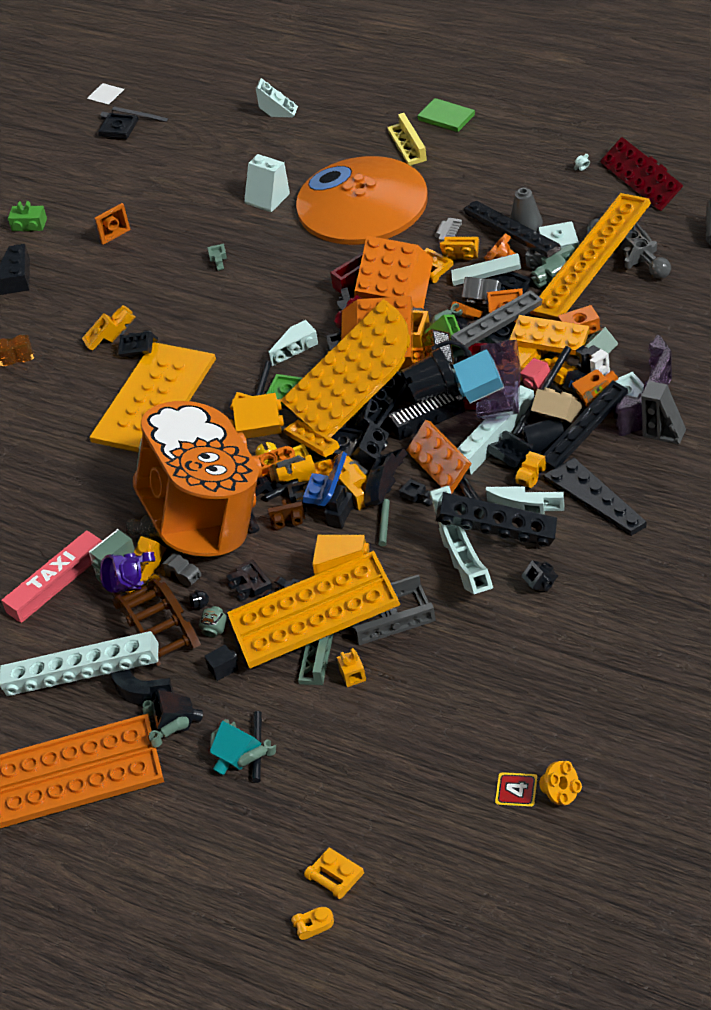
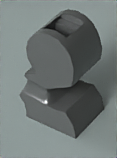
(185, 572)

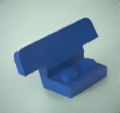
(321, 487)

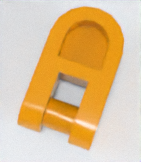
(321, 920)

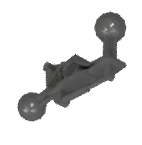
(640, 248)

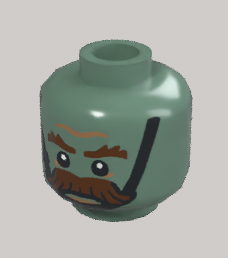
(212, 621)

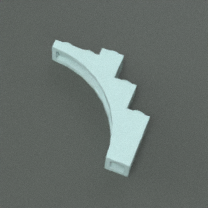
(472, 572)

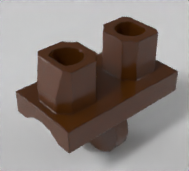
(286, 513)

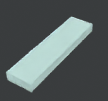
(487, 268)

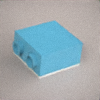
(477, 376)

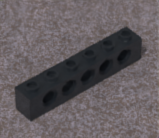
(505, 515)

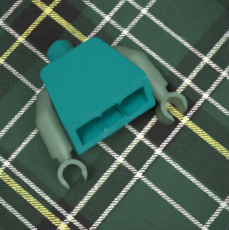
(236, 747)

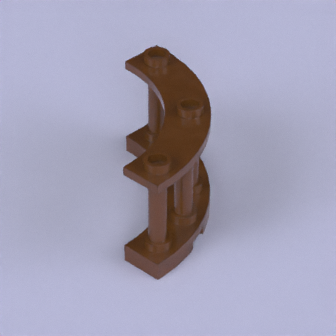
(169, 601)

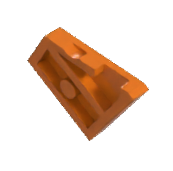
(468, 311)

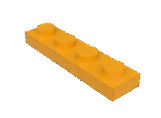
(312, 439)

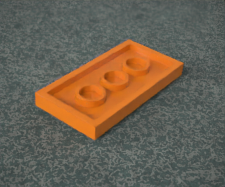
(438, 456)

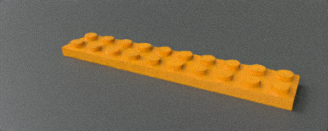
(590, 255)

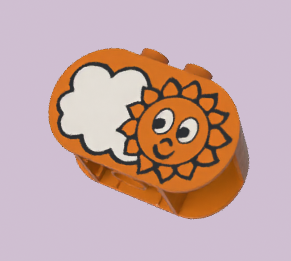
(196, 478)

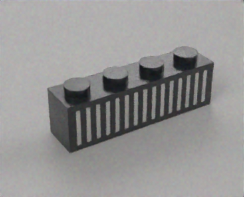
(436, 409)

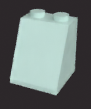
(266, 183)

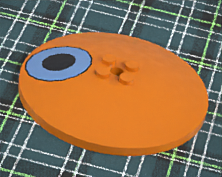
(361, 200)

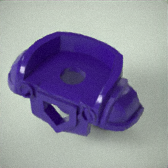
(123, 573)

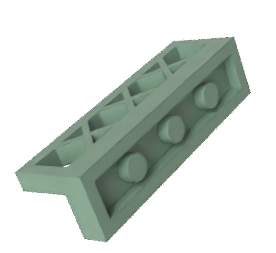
(319, 666)

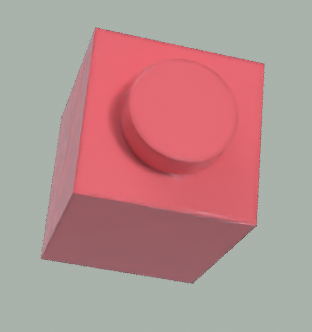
(535, 373)

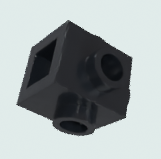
(539, 575)

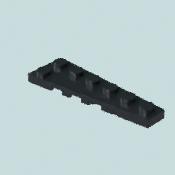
(588, 489)

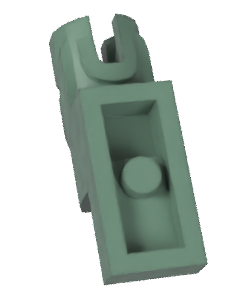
(551, 266)

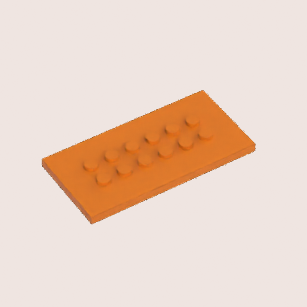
(77, 770)

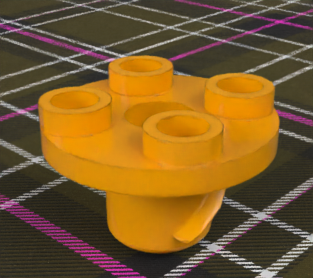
(560, 783)

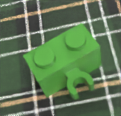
(27, 217)

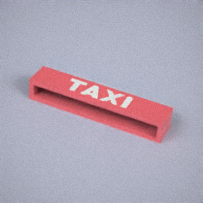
(50, 578)

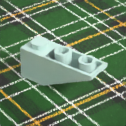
(294, 341)

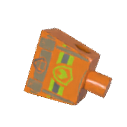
(592, 385)

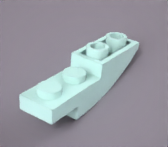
(529, 501)

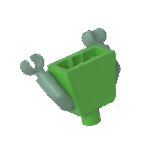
(447, 322)

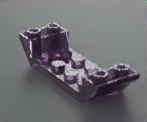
(508, 364)
(630, 408)

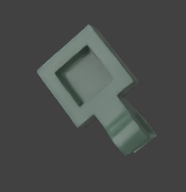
(216, 254)

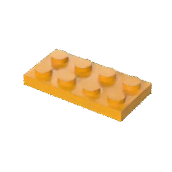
(549, 334)

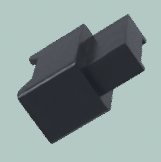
(339, 507)

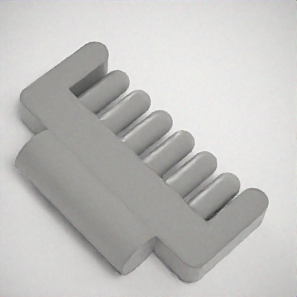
(448, 228)

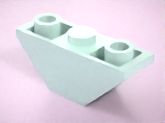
(273, 101)

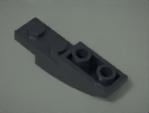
(381, 476)

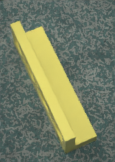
(412, 141)

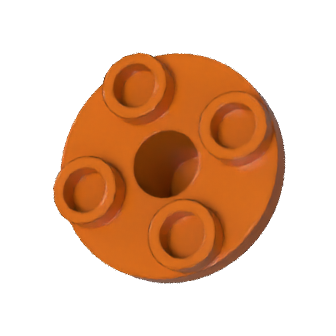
(500, 249)

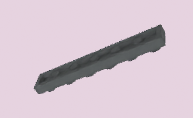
(497, 319)

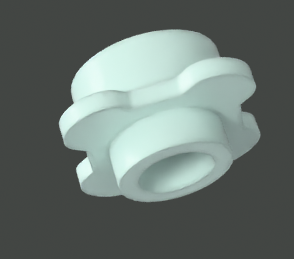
(582, 162)

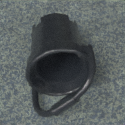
(432, 374)

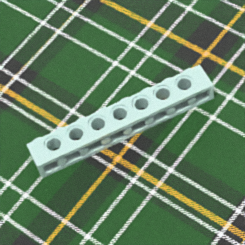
(79, 663)

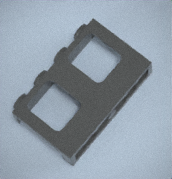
(395, 622)

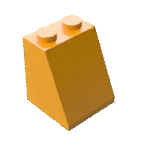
(336, 550)

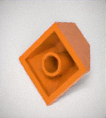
(112, 223)

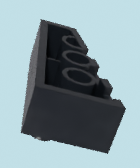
(381, 403)

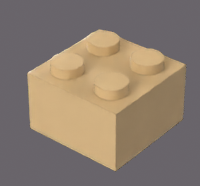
(552, 405)

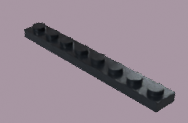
(512, 228)

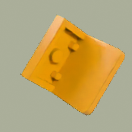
(460, 247)

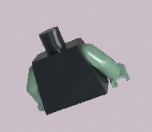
(171, 714)

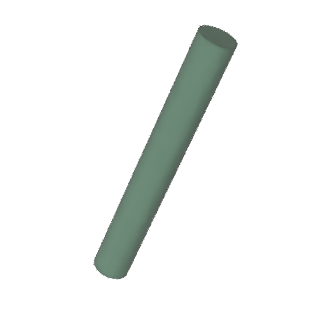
(384, 522)

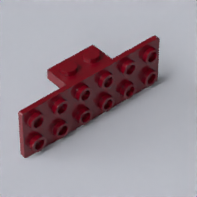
(642, 173)

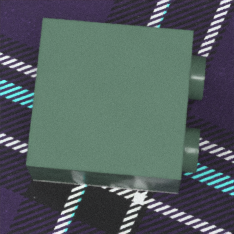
(116, 544)

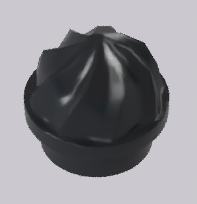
(198, 599)

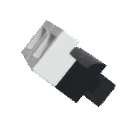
(592, 359)

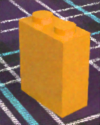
(258, 415)

